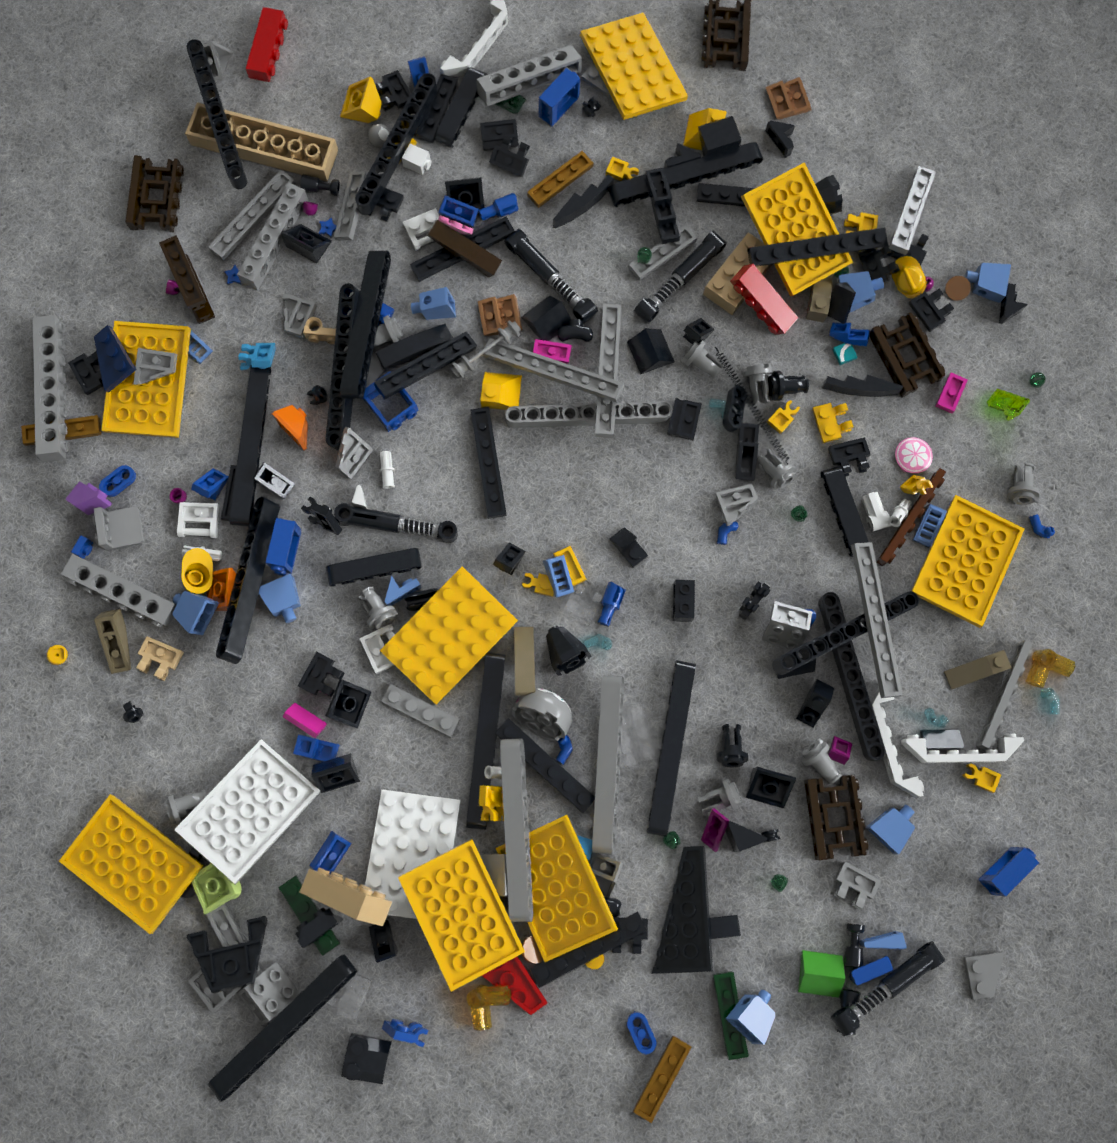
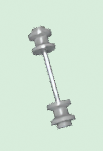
(464, 365)

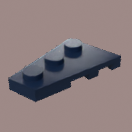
(112, 358)

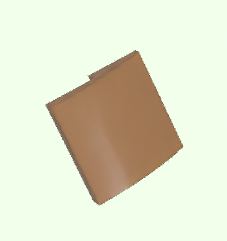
(788, 98)
(497, 312)

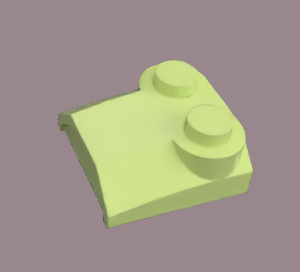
(214, 888)

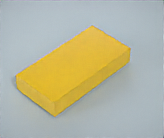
(575, 571)

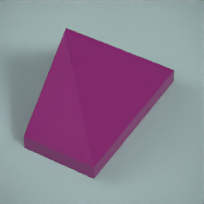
(714, 830)

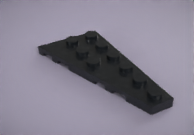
(686, 929)

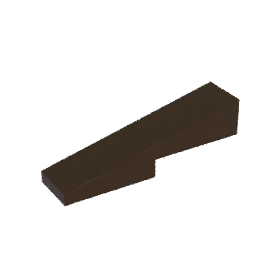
(464, 248)

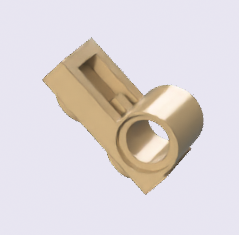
(321, 334)

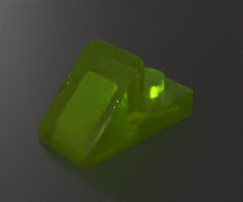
(1009, 403)

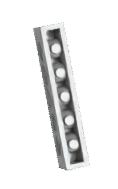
(527, 75)
(270, 239)
(77, 567)

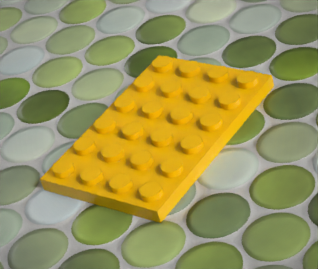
(633, 66)
(790, 211)
(155, 405)
(967, 561)
(448, 635)
(131, 863)
(564, 892)
(461, 914)

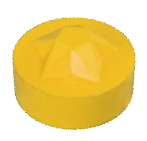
(57, 655)

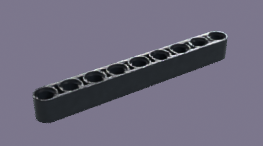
(213, 106)
(394, 150)
(689, 172)
(365, 325)
(341, 341)
(250, 446)
(247, 581)
(839, 635)
(858, 683)
(485, 736)
(672, 748)
(282, 1028)

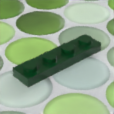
(305, 909)
(727, 999)

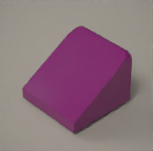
(840, 750)

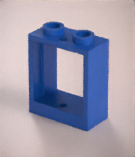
(559, 96)
(371, 392)
(283, 546)
(1009, 871)

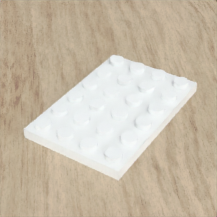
(247, 811)
(406, 835)

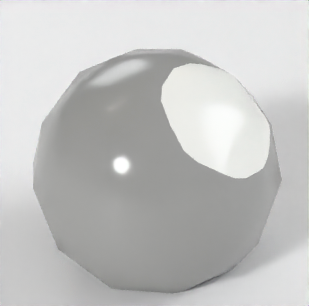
(378, 134)

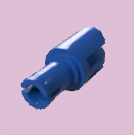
(500, 207)
(611, 602)

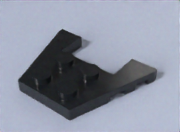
(230, 965)

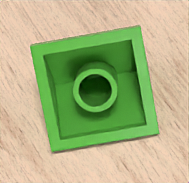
(821, 974)

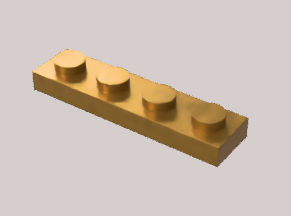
(560, 179)
(76, 428)
(662, 1079)

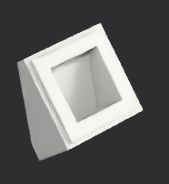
(358, 498)

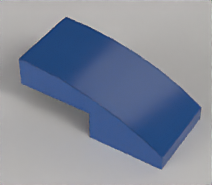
(847, 335)
(315, 748)

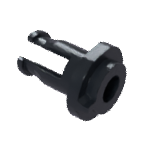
(782, 385)
(732, 755)

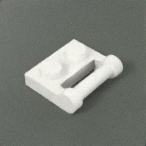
(420, 225)
(198, 513)
(373, 643)

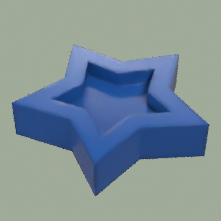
(327, 227)
(232, 275)

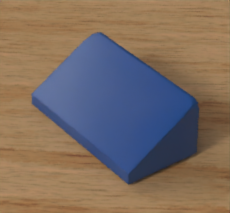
(458, 211)
(330, 853)
(871, 971)

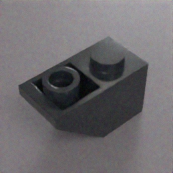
(815, 703)

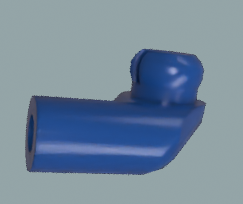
(1039, 529)
(724, 530)
(566, 749)

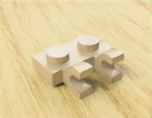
(161, 653)

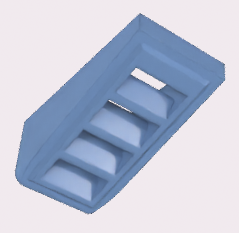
(203, 345)
(923, 523)
(552, 577)
(890, 940)

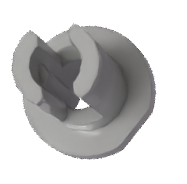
(388, 331)
(702, 359)
(759, 374)
(777, 470)
(1024, 490)
(379, 613)
(817, 756)
(729, 795)
(183, 805)

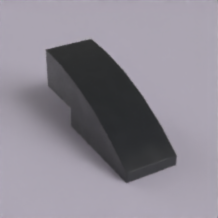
(747, 451)

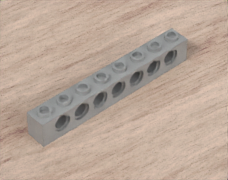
(43, 396)

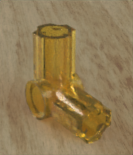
(1054, 662)
(481, 1008)

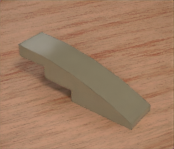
(524, 661)

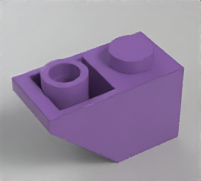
(87, 498)

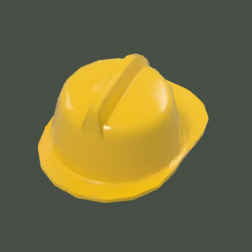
(910, 279)
(197, 571)

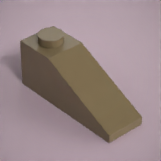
(819, 300)
(114, 640)
(977, 669)

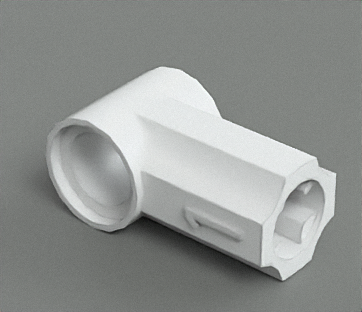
(875, 512)

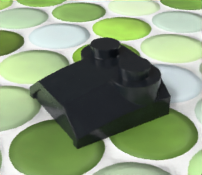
(312, 931)
(366, 1058)

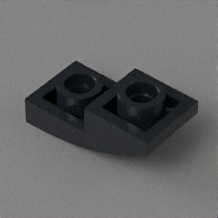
(724, 927)

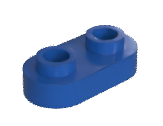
(117, 480)
(641, 1032)

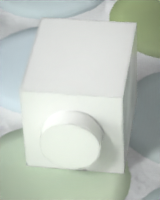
(416, 159)

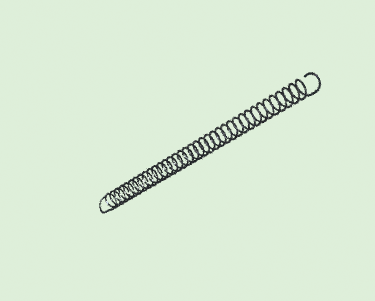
(752, 411)

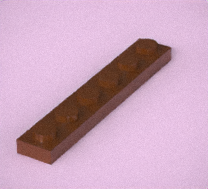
(907, 525)

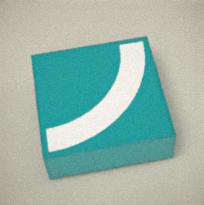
(844, 353)

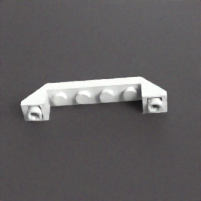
(455, 68)
(1006, 748)
(910, 785)

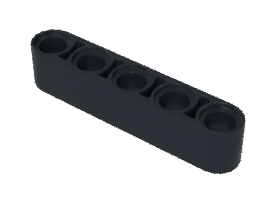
(459, 108)
(844, 507)
(372, 566)

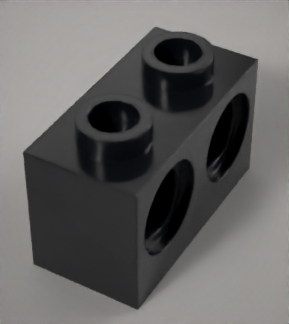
(683, 600)

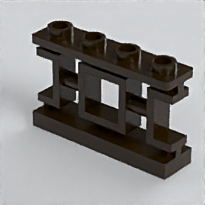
(740, 34)
(140, 192)
(187, 279)
(893, 360)
(852, 815)

